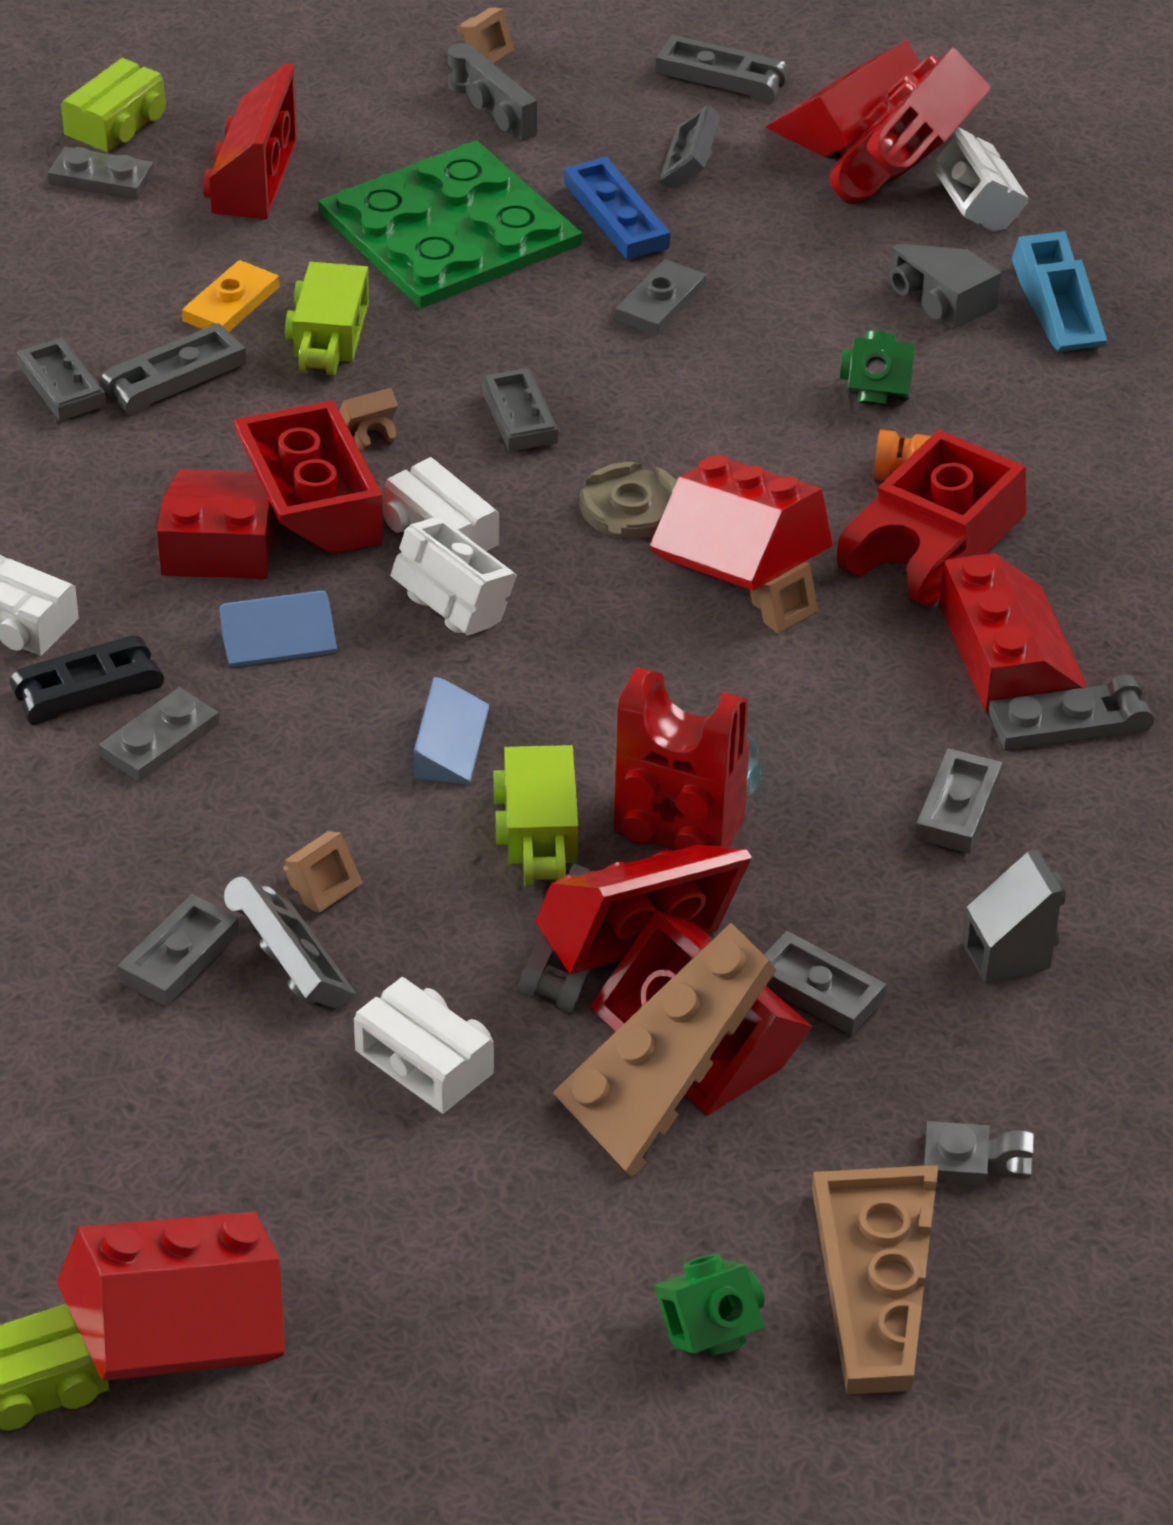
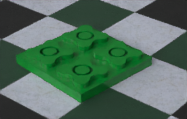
(449, 223)

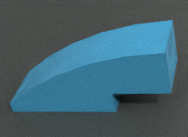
(1058, 291)

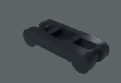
(85, 678)

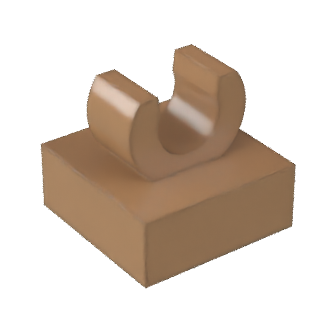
(488, 34)
(369, 413)
(787, 598)
(322, 871)

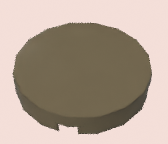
(630, 513)

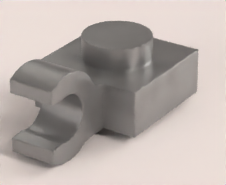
(967, 1154)

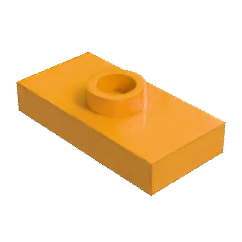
(231, 297)

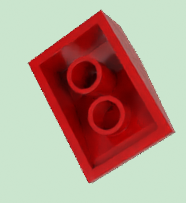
(215, 525)

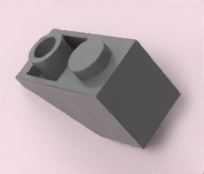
(953, 280)
(1015, 921)

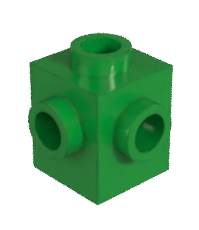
(878, 348)
(711, 1305)

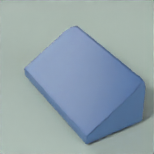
(277, 628)
(449, 734)

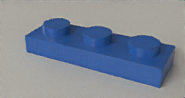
(617, 208)

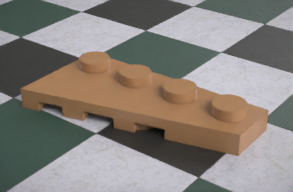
(649, 1063)
(875, 1265)

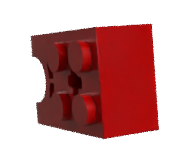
(909, 127)
(935, 508)
(678, 771)

